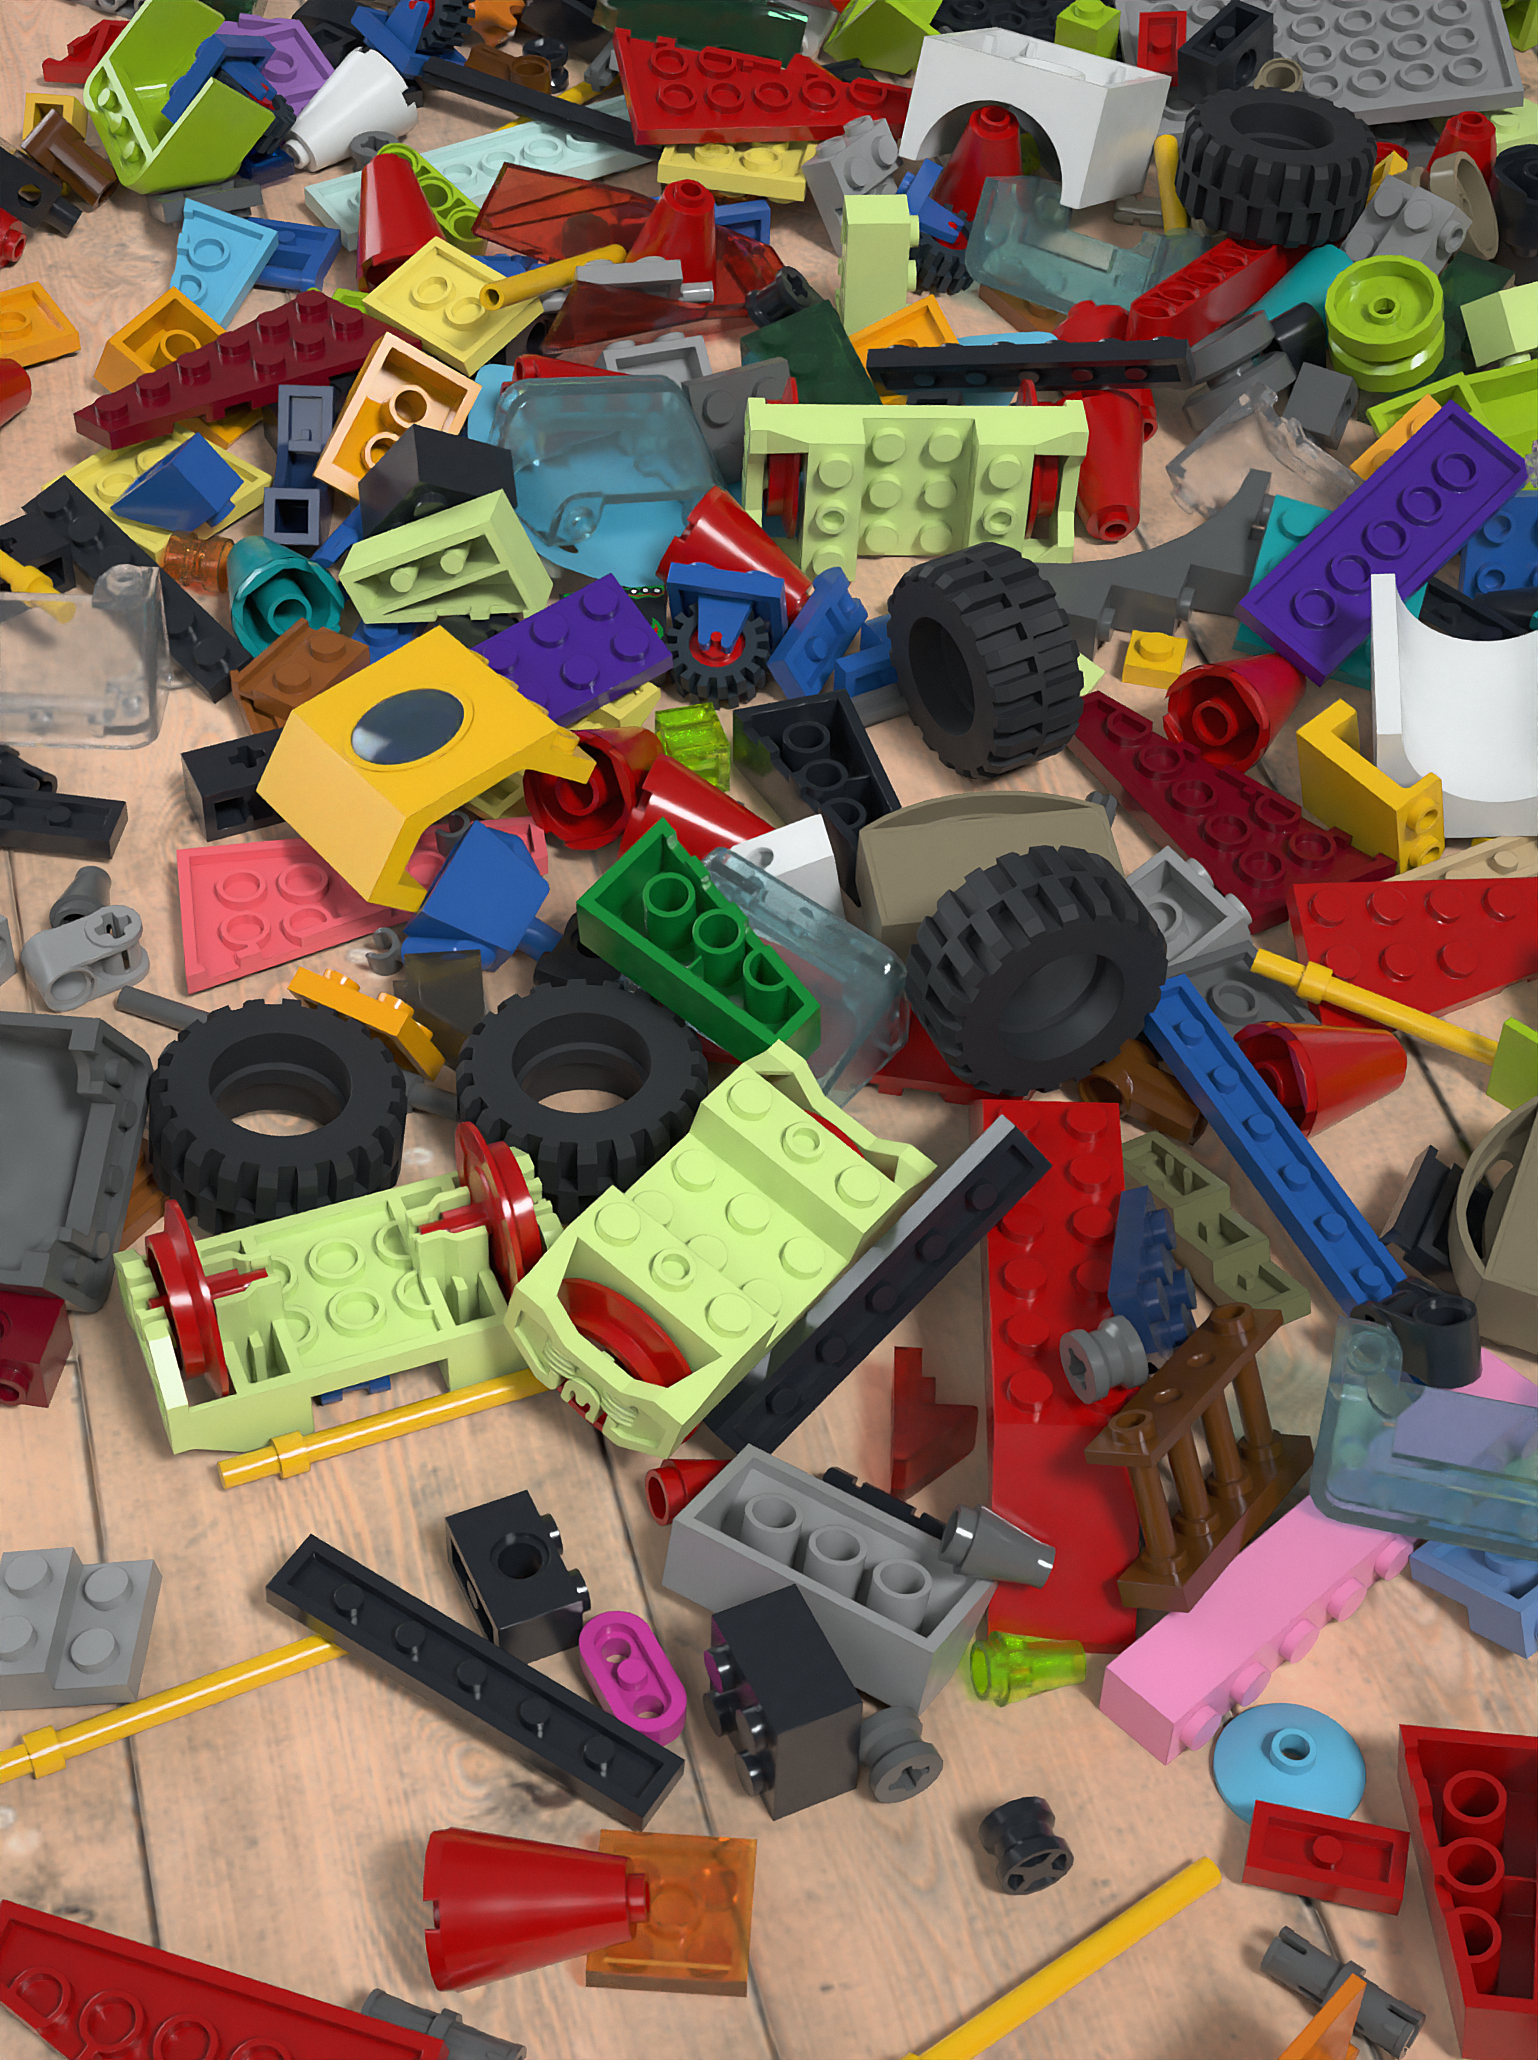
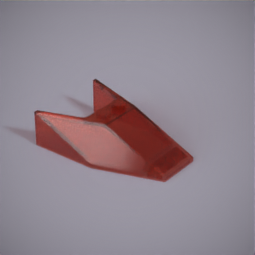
(568, 216)

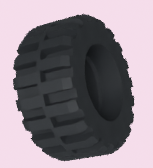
(1275, 166)
(985, 660)
(1003, 925)
(573, 1042)
(274, 1061)

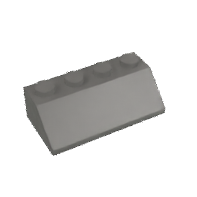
(865, 1575)

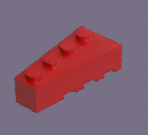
(1477, 1858)

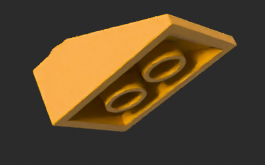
(158, 338)
(388, 396)

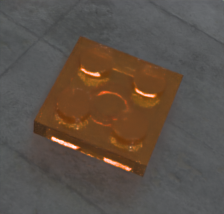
(697, 1919)

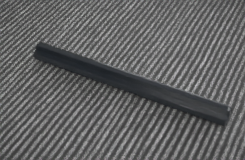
(536, 106)

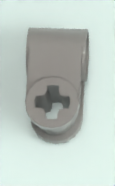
(84, 960)

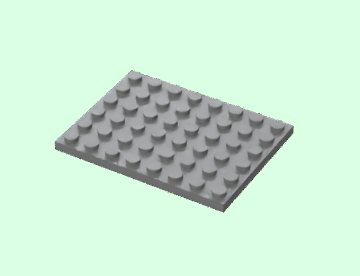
(1369, 55)

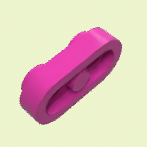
(636, 1684)

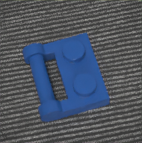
(301, 248)

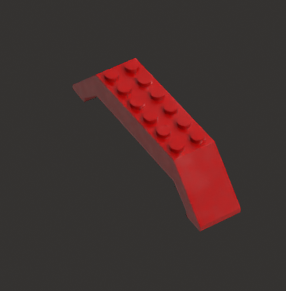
(1041, 1279)

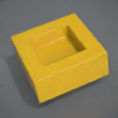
(1154, 659)

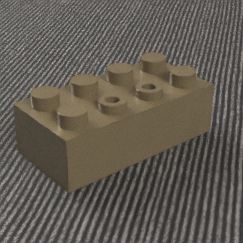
(931, 846)
(1507, 1275)

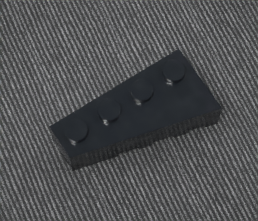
(812, 761)

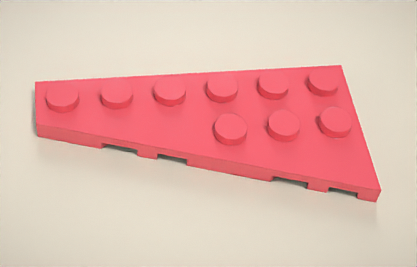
(283, 901)

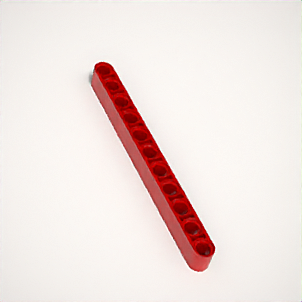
(1218, 284)

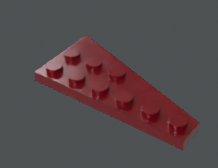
(284, 346)
(1222, 818)

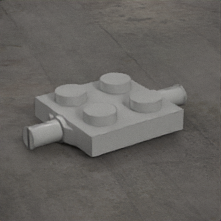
(647, 275)

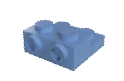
(1492, 1586)

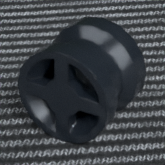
(557, 54)
(1025, 1845)

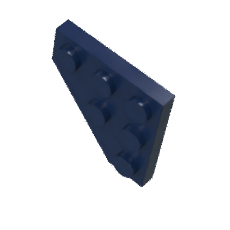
(1146, 1280)

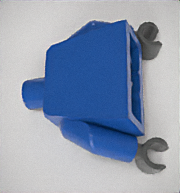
(476, 901)

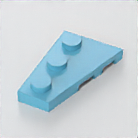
(220, 259)

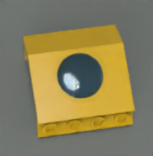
(402, 749)

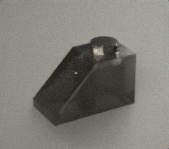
(445, 996)

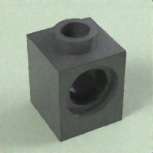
(1322, 404)

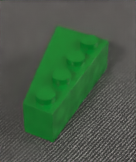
(694, 950)

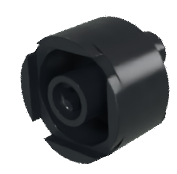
(1515, 198)

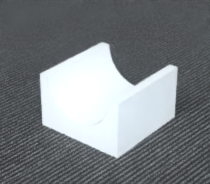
(1090, 106)
(1456, 713)

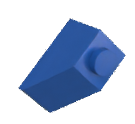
(182, 489)

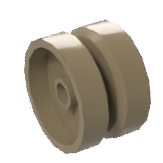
(1462, 184)

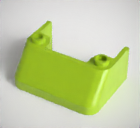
(883, 33)
(134, 86)

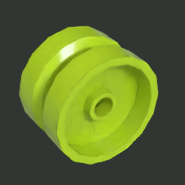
(1385, 322)

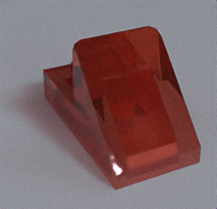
(923, 1434)

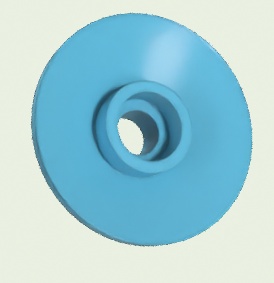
(1252, 1766)

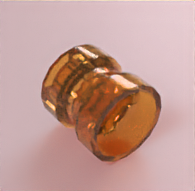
(198, 560)

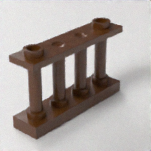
(1247, 1476)

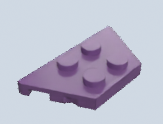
(297, 64)

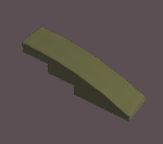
(1212, 1240)

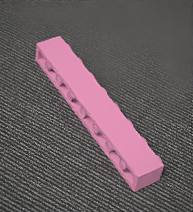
(1261, 1612)

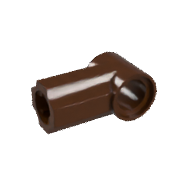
(524, 70)
(63, 152)
(1144, 1093)

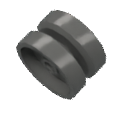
(1227, 367)

